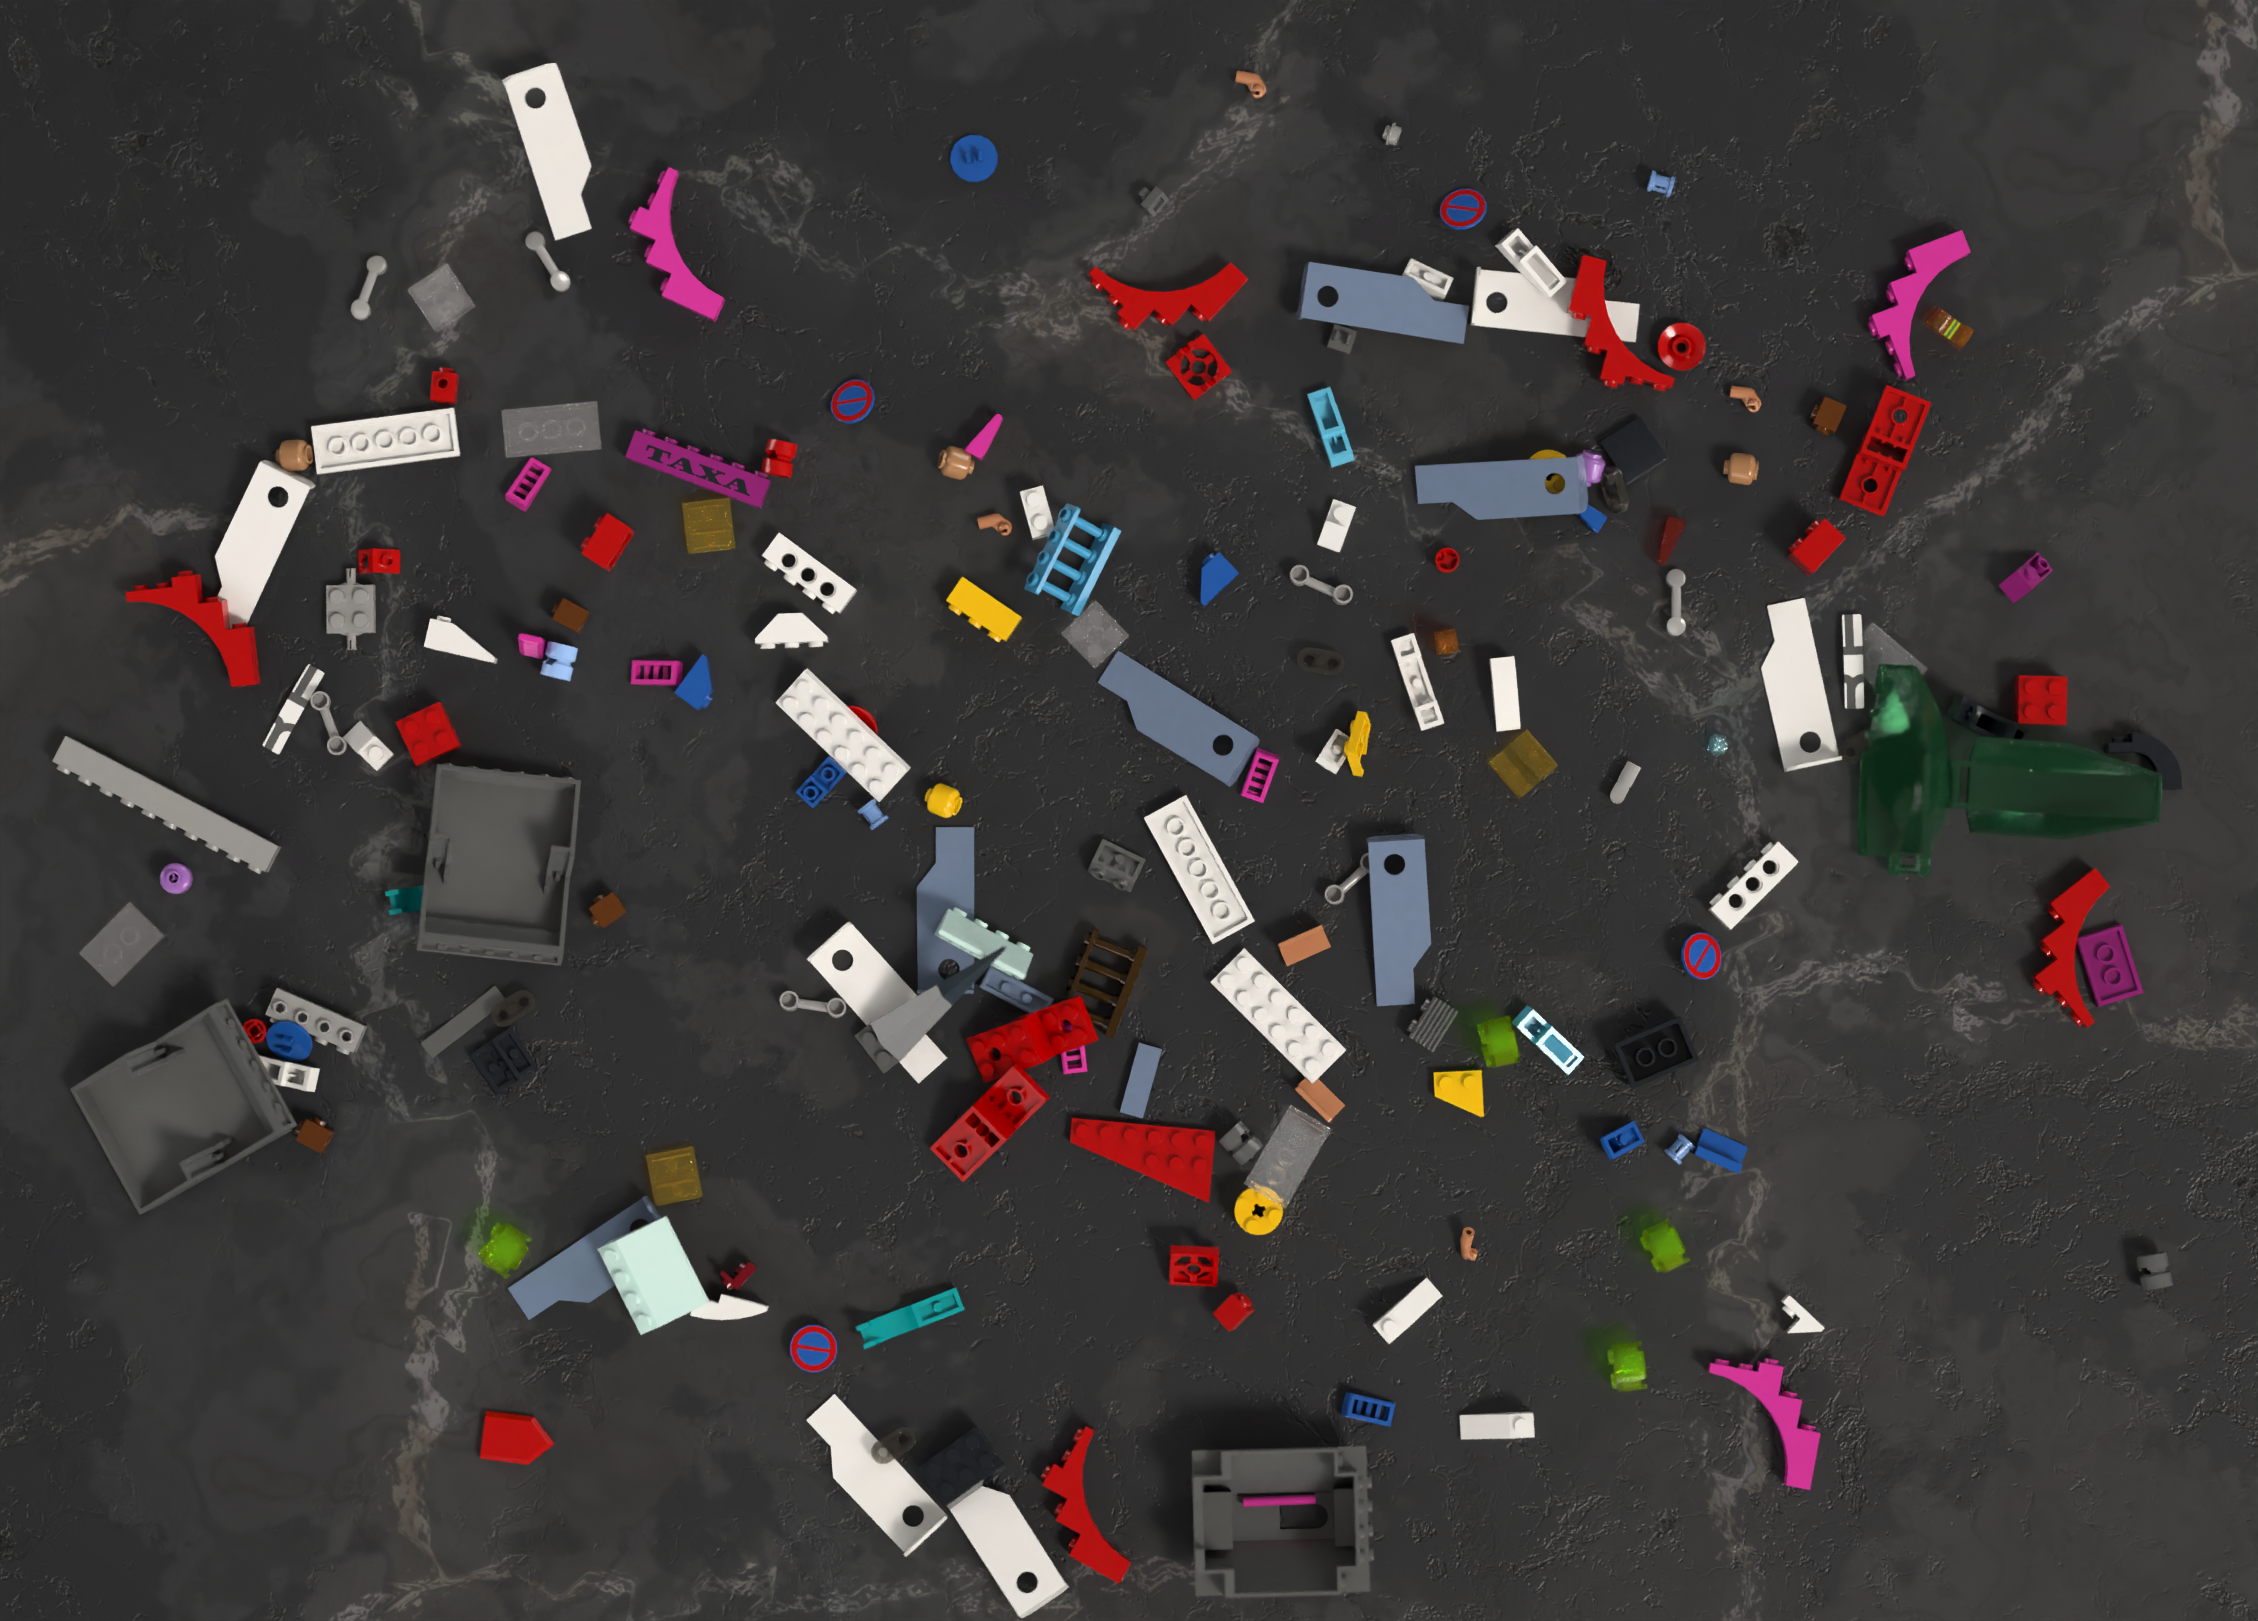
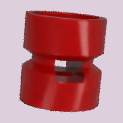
(779, 458)

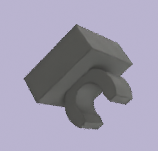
(1153, 200)
(1342, 339)

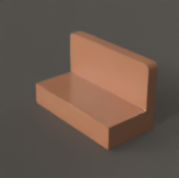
(1304, 945)
(1320, 1098)

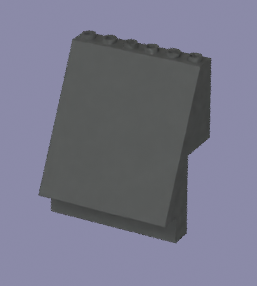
(498, 864)
(183, 1107)

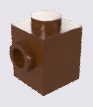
(1827, 416)
(570, 615)
(606, 910)
(314, 1134)

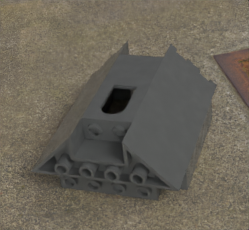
(1244, 1549)

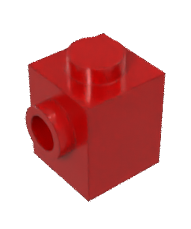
(444, 386)
(1234, 1311)

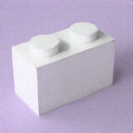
(1037, 512)

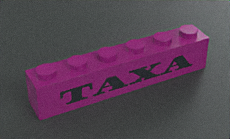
(698, 469)

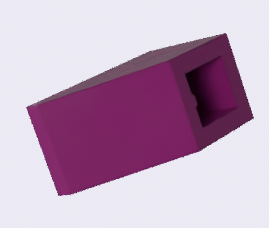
(2025, 577)

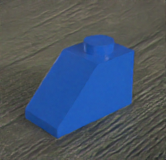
(1215, 576)
(697, 685)

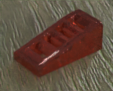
(1672, 530)

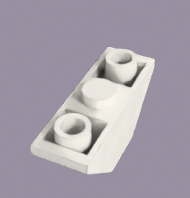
(790, 630)

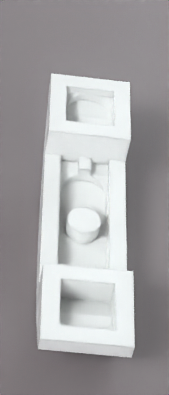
(1417, 682)

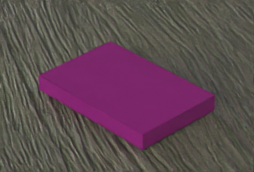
(2109, 965)

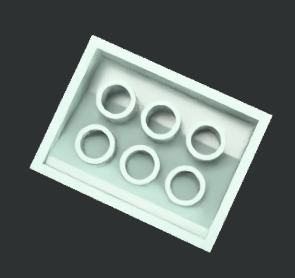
(980, 942)
(653, 1275)

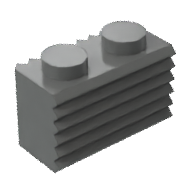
(1432, 1024)

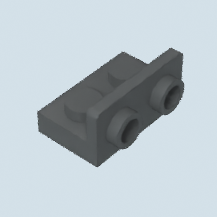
(1116, 865)

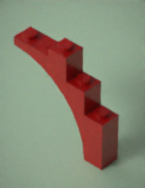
(1170, 306)
(1618, 362)
(186, 596)
(2059, 975)
(1067, 1481)

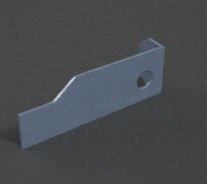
(943, 888)
(579, 1270)

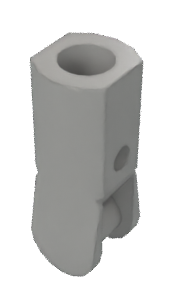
(1624, 782)

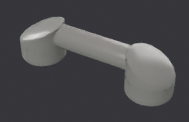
(559, 279)
(360, 308)
(1300, 576)
(1676, 625)
(321, 701)
(1335, 894)
(835, 1007)

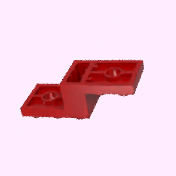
(1884, 450)
(1032, 1038)
(989, 1122)

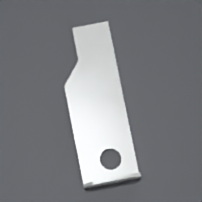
(552, 147)
(1535, 312)
(257, 538)
(1797, 688)
(872, 991)
(877, 1488)
(1008, 1548)

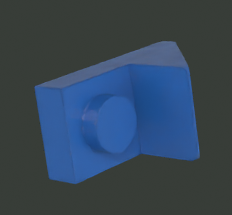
(1621, 1140)

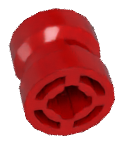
(1449, 558)
(258, 1032)

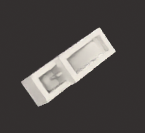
(1531, 262)
(1505, 693)
(291, 1074)
(729, 1308)

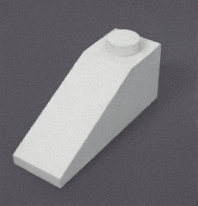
(449, 638)
(1407, 1310)
(1497, 1425)

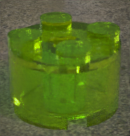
(1500, 1042)
(1665, 1246)
(505, 1249)
(1628, 1366)

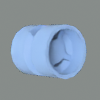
(559, 661)

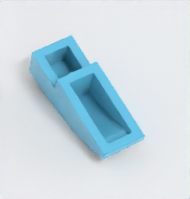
(1330, 427)
(1547, 1039)

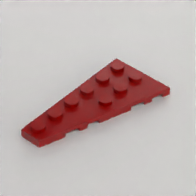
(1164, 1153)

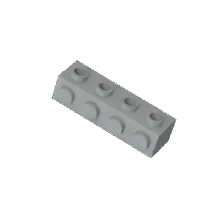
(317, 1020)

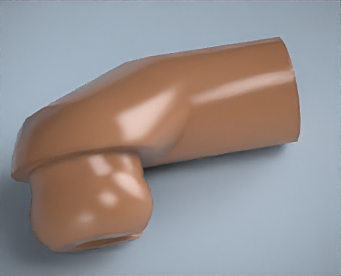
(1253, 81)
(1748, 396)
(996, 521)
(1466, 1242)

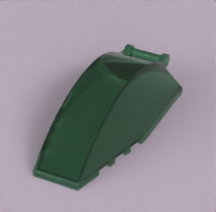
(1903, 773)
(2052, 790)

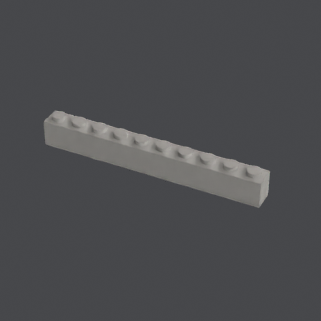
(166, 804)

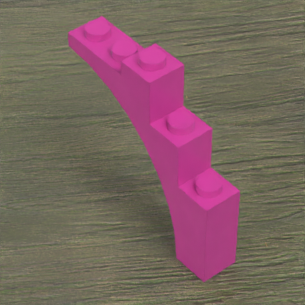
(655, 225)
(1895, 322)
(1798, 1443)

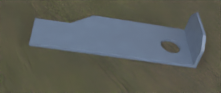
(1380, 303)
(1505, 487)
(1179, 719)
(1398, 916)

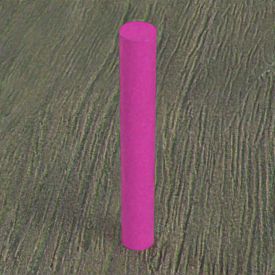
(1279, 1500)

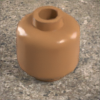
(294, 455)
(955, 463)
(1741, 468)

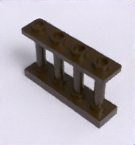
(1126, 979)

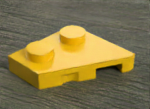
(1357, 742)
(1461, 1089)

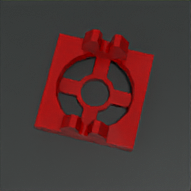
(1193, 390)
(1192, 1277)

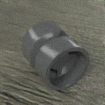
(1240, 1143)
(2154, 1271)

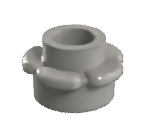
(1392, 134)

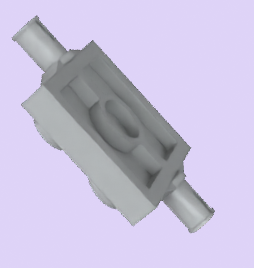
(351, 609)

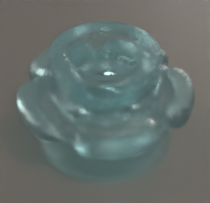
(1717, 745)

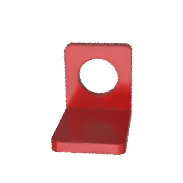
(379, 561)

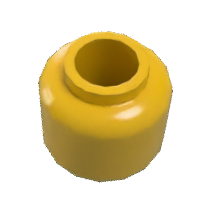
(943, 800)

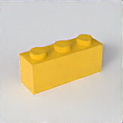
(983, 610)

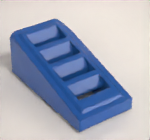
(1593, 518)
(1348, 1405)

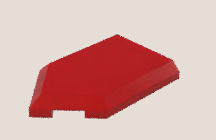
(513, 1438)

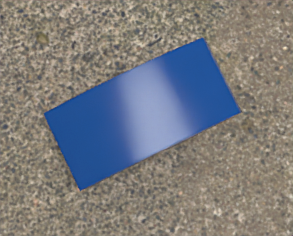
(821, 782)

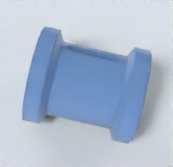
(1661, 184)
(873, 814)
(1682, 1143)

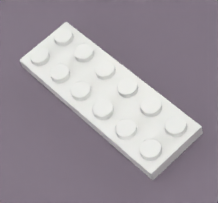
(385, 441)
(843, 735)
(1199, 869)
(1278, 1016)

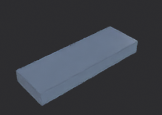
(1014, 991)
(1140, 1080)

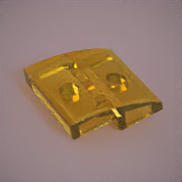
(708, 525)
(1523, 764)
(674, 1176)

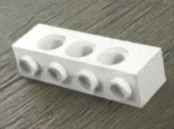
(781, 547)
(1720, 903)

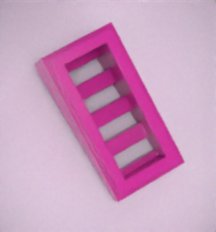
(980, 444)
(529, 496)
(532, 645)
(676, 672)
(1260, 753)
(1074, 1068)

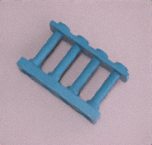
(1091, 568)

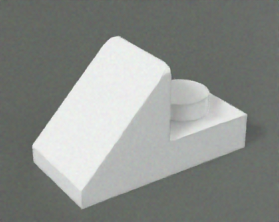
(1336, 525)
(368, 746)
(1333, 752)
(1804, 1322)

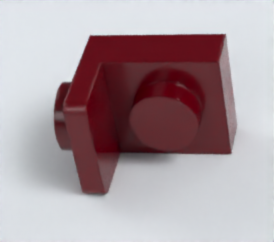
(743, 1273)

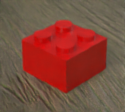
(607, 541)
(1816, 547)
(2040, 700)
(429, 734)

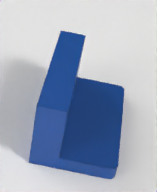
(1720, 1150)

